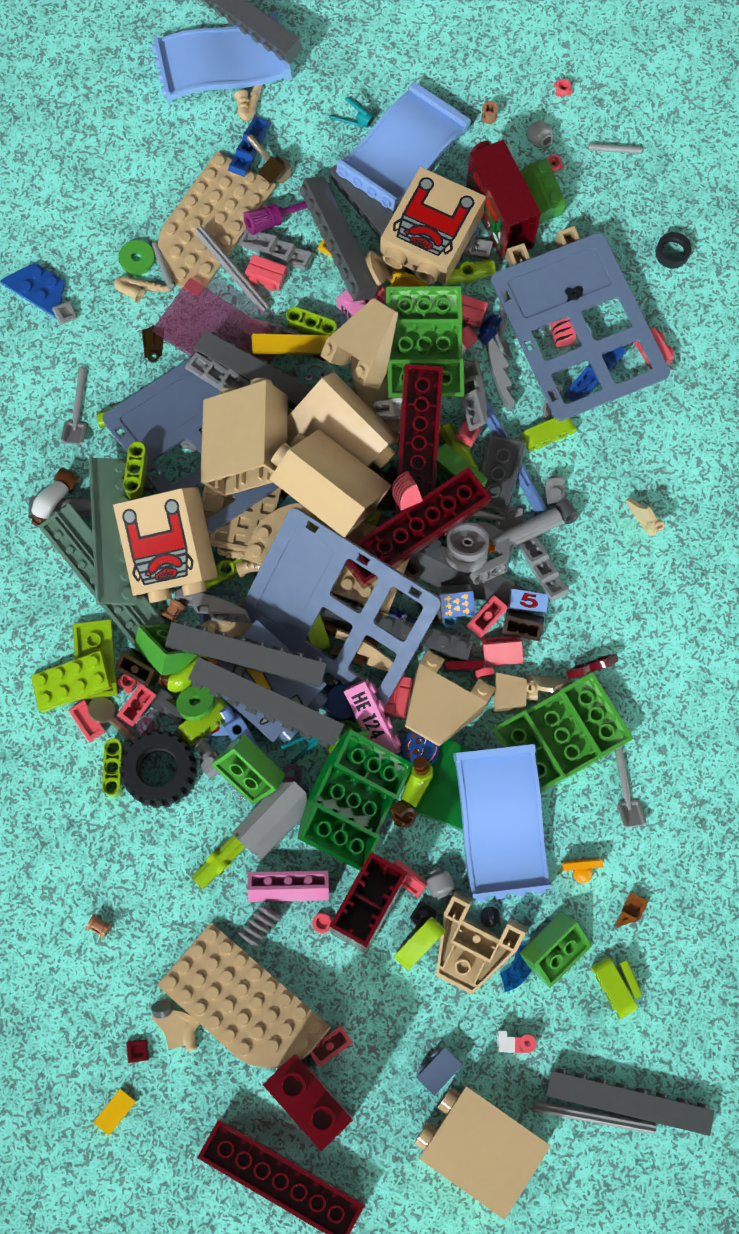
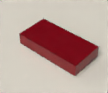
(463, 666)

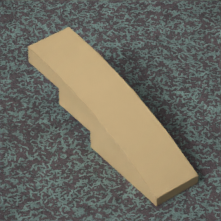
(375, 657)

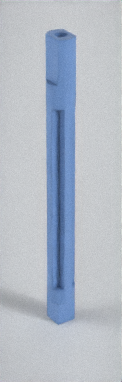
(523, 477)

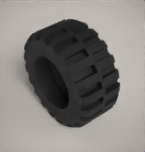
(140, 750)

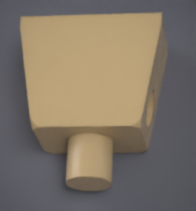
(511, 693)

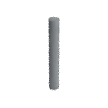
(615, 148)
(164, 269)

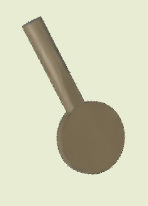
(285, 175)
(102, 711)

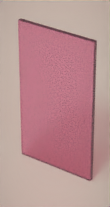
(201, 310)

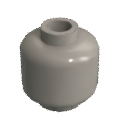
(540, 134)
(440, 884)

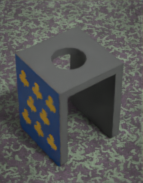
(456, 600)

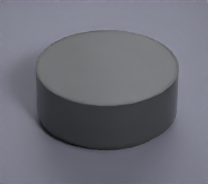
(161, 1009)

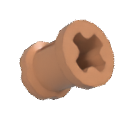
(489, 112)
(173, 611)
(98, 926)

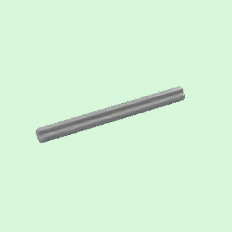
(232, 269)
(594, 1117)

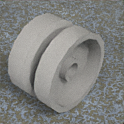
(467, 547)

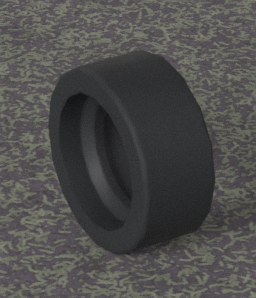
(673, 263)

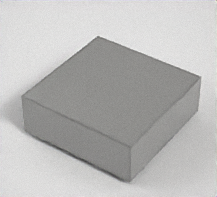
(64, 313)

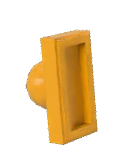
(582, 868)

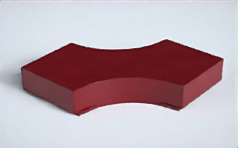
(588, 667)

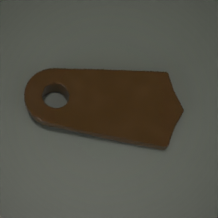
(152, 344)

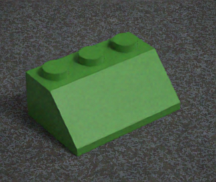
(544, 189)
(450, 464)
(151, 644)
(248, 769)
(556, 949)

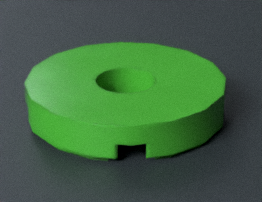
(136, 267)
(194, 712)

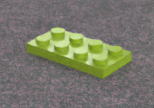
(95, 637)
(71, 681)

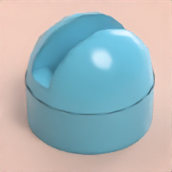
(453, 620)

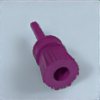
(269, 216)

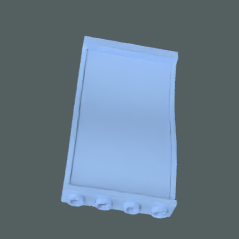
(214, 60)
(402, 141)
(502, 822)

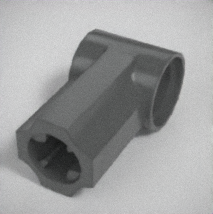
(166, 704)

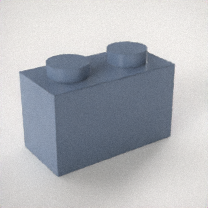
(439, 1070)

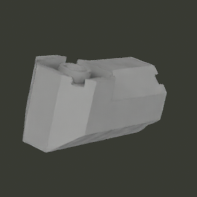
(272, 819)

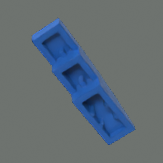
(246, 152)
(587, 379)

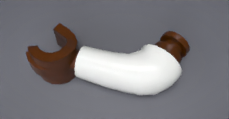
(48, 498)

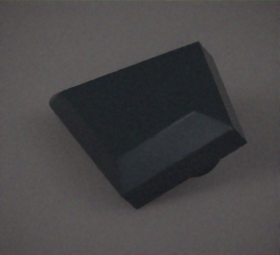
(422, 914)

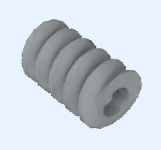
(260, 925)

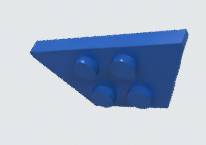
(37, 287)

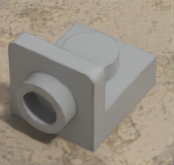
(554, 490)

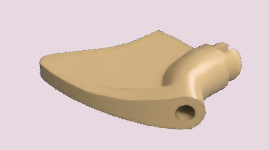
(378, 268)
(645, 517)
(545, 683)
(179, 1030)

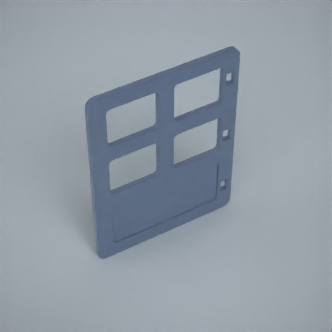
(540, 299)
(165, 417)
(299, 582)

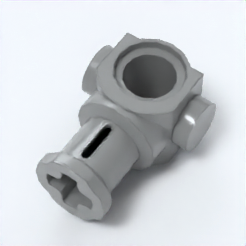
(207, 755)

